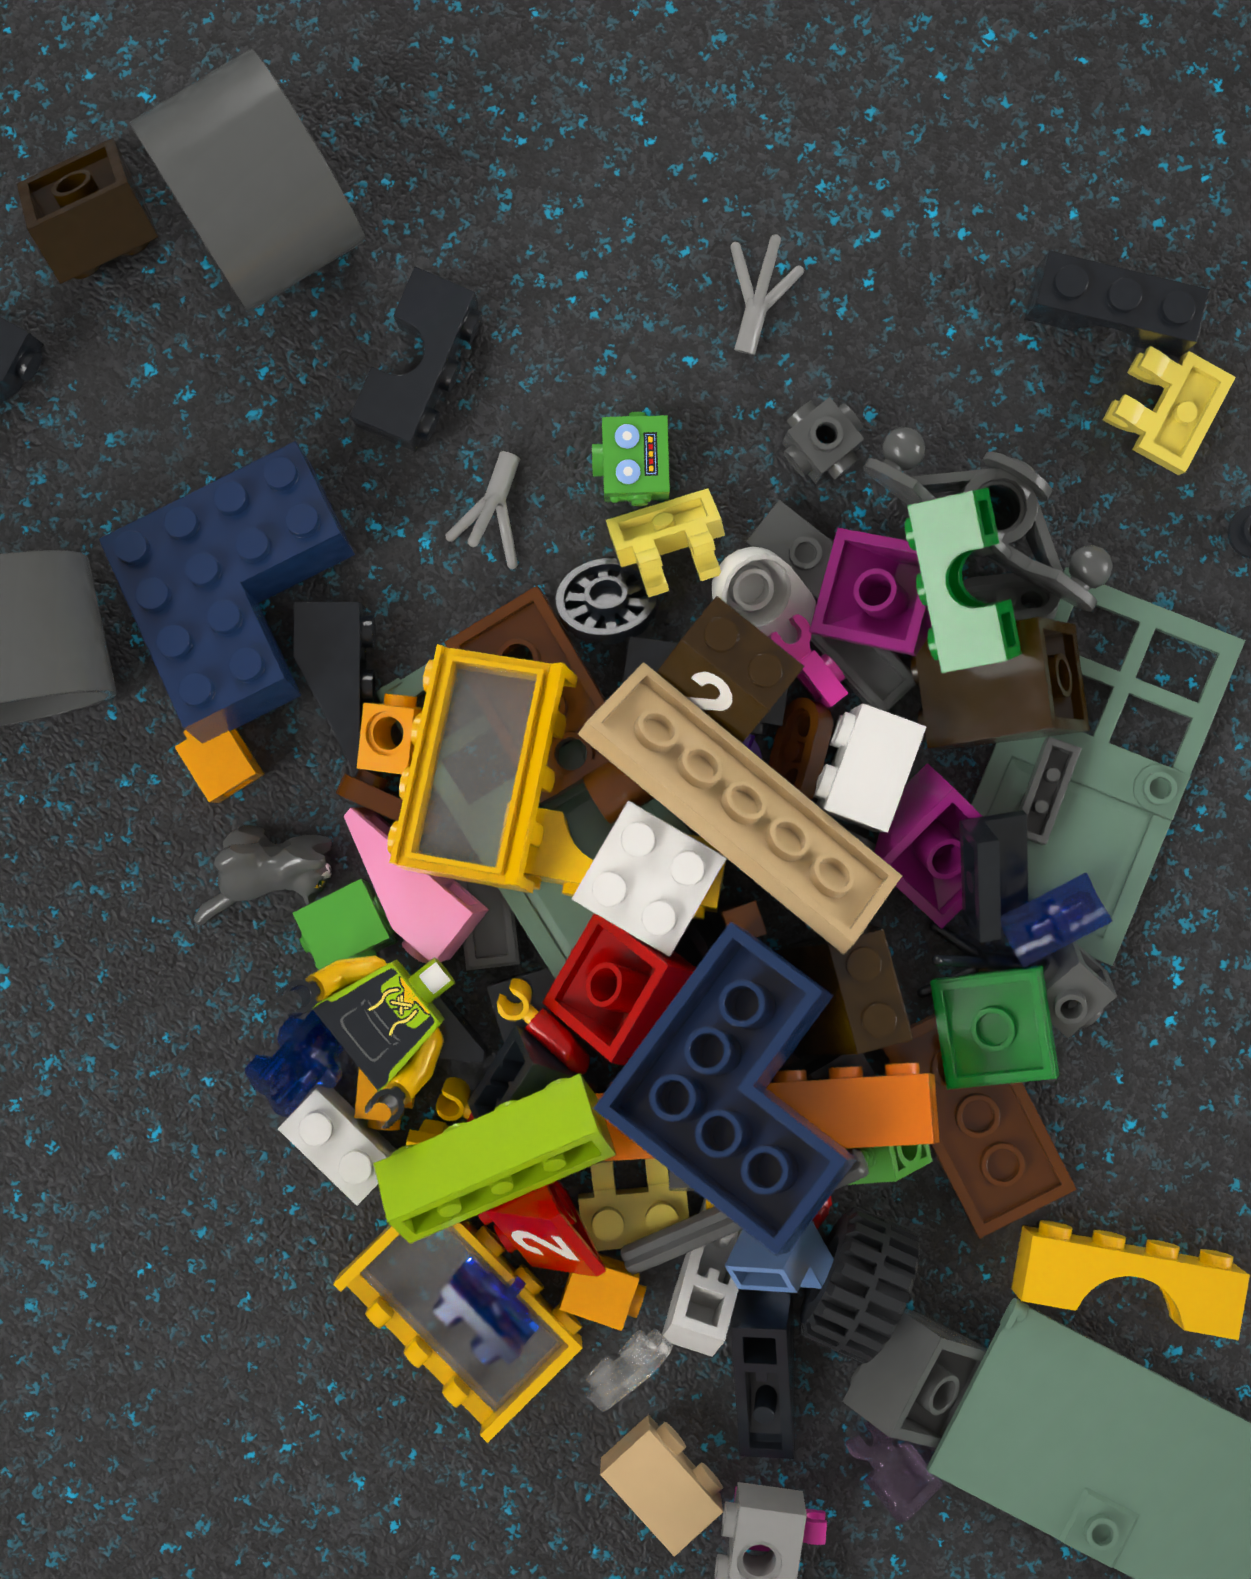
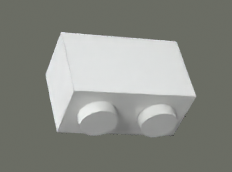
(337, 1142)

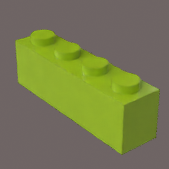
(493, 1158)

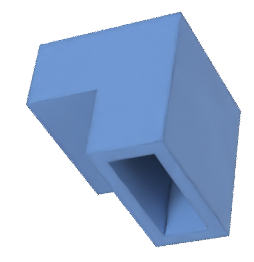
(759, 1269)

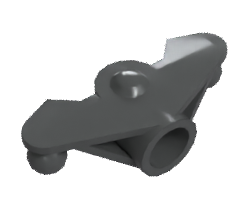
(1019, 488)

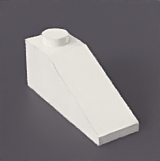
(703, 1298)

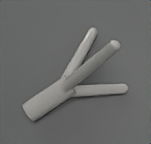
(759, 303)
(483, 510)

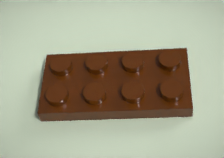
(989, 1141)

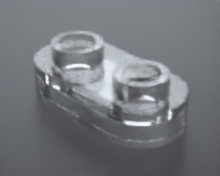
(637, 1362)

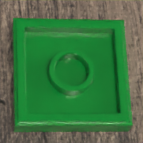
(994, 1028)

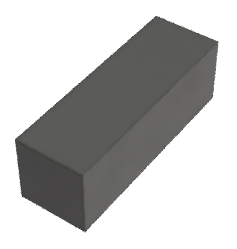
(1048, 787)

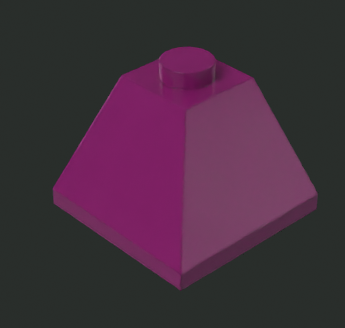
(872, 594)
(926, 844)

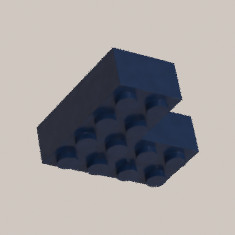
(199, 578)
(702, 1099)

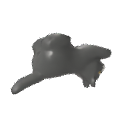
(255, 867)

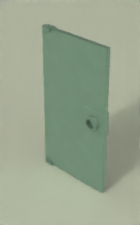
(1102, 1454)

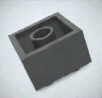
(915, 1380)

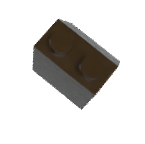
(1008, 699)
(866, 999)

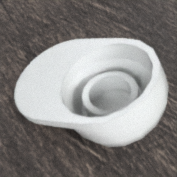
(764, 591)

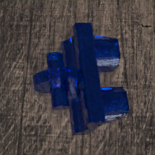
(1054, 919)
(302, 1061)
(489, 1310)

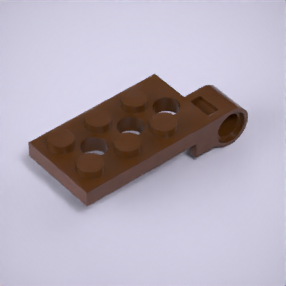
(534, 625)

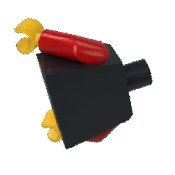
(524, 1064)

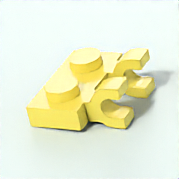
(1182, 413)
(665, 528)
(633, 1213)

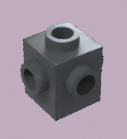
(815, 458)
(1075, 988)

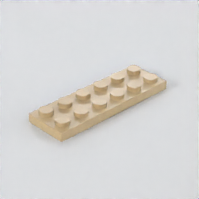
(741, 807)

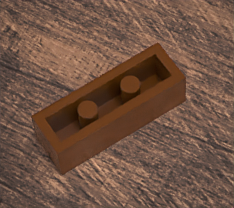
(744, 914)

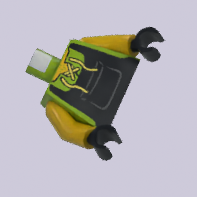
(381, 1021)

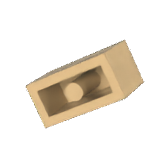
(663, 1484)

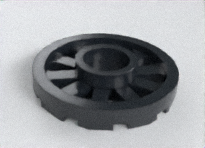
(604, 600)

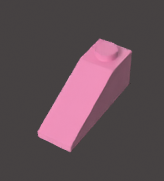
(424, 909)

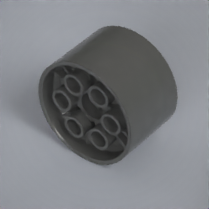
(249, 179)
(50, 637)

